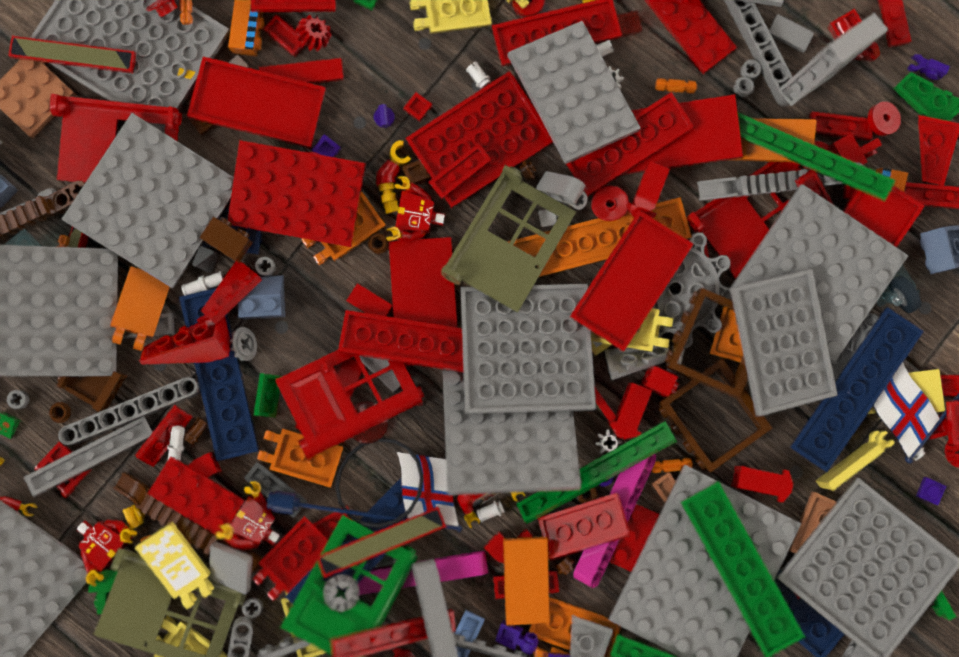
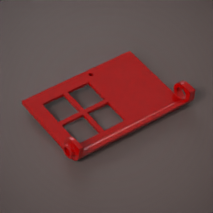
(92, 126)
(733, 223)
(325, 409)

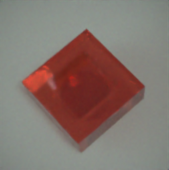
(629, 23)

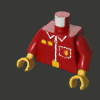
(414, 213)
(251, 523)
(101, 545)

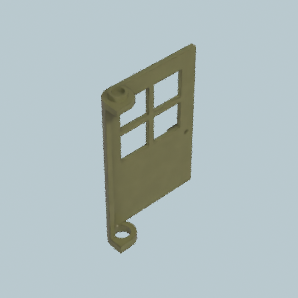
(495, 264)
(141, 602)

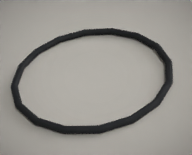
(413, 503)

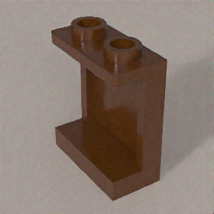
(94, 390)

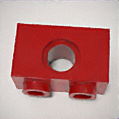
(659, 381)

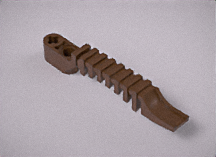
(38, 209)
(193, 533)

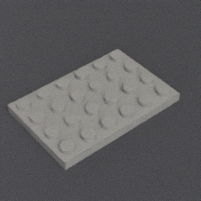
(573, 92)
(783, 342)

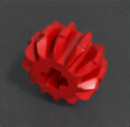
(313, 33)

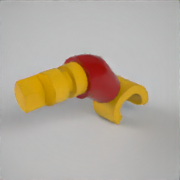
(386, 177)

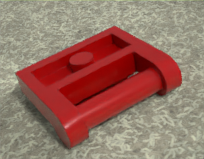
(57, 452)

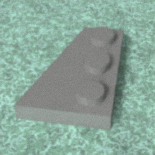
(632, 360)
(588, 638)

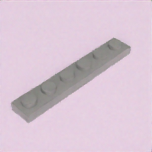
(88, 456)

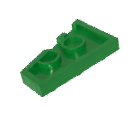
(927, 98)

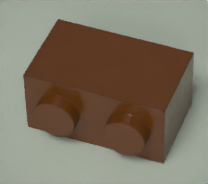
(225, 239)

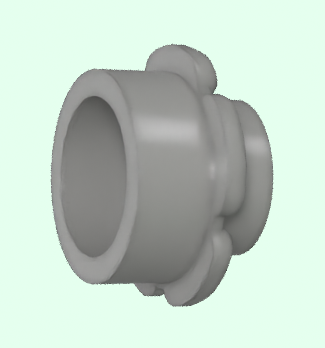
(743, 81)

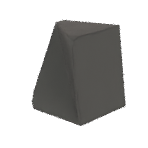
(205, 259)

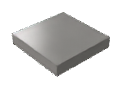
(230, 567)

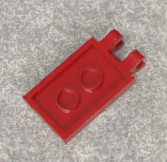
(291, 557)

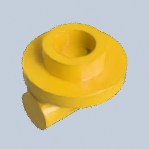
(133, 516)

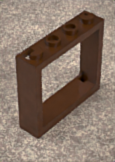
(680, 338)
(690, 444)

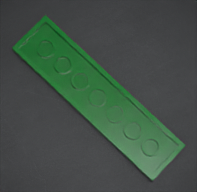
(742, 569)

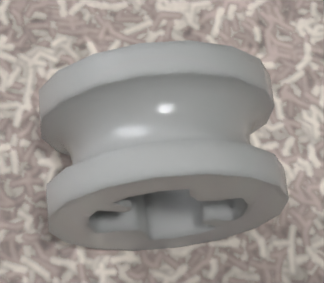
(750, 63)
(270, 271)
(23, 402)
(247, 613)

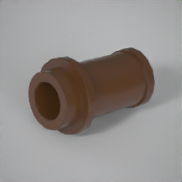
(195, 431)

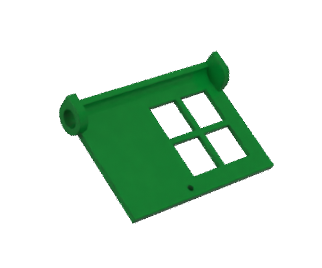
(318, 623)

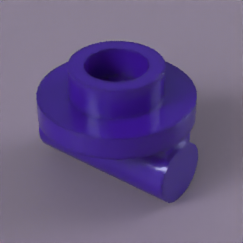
(384, 116)

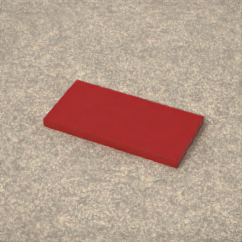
(256, 102)
(712, 140)
(886, 218)
(631, 280)
(417, 282)

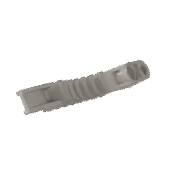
(755, 184)

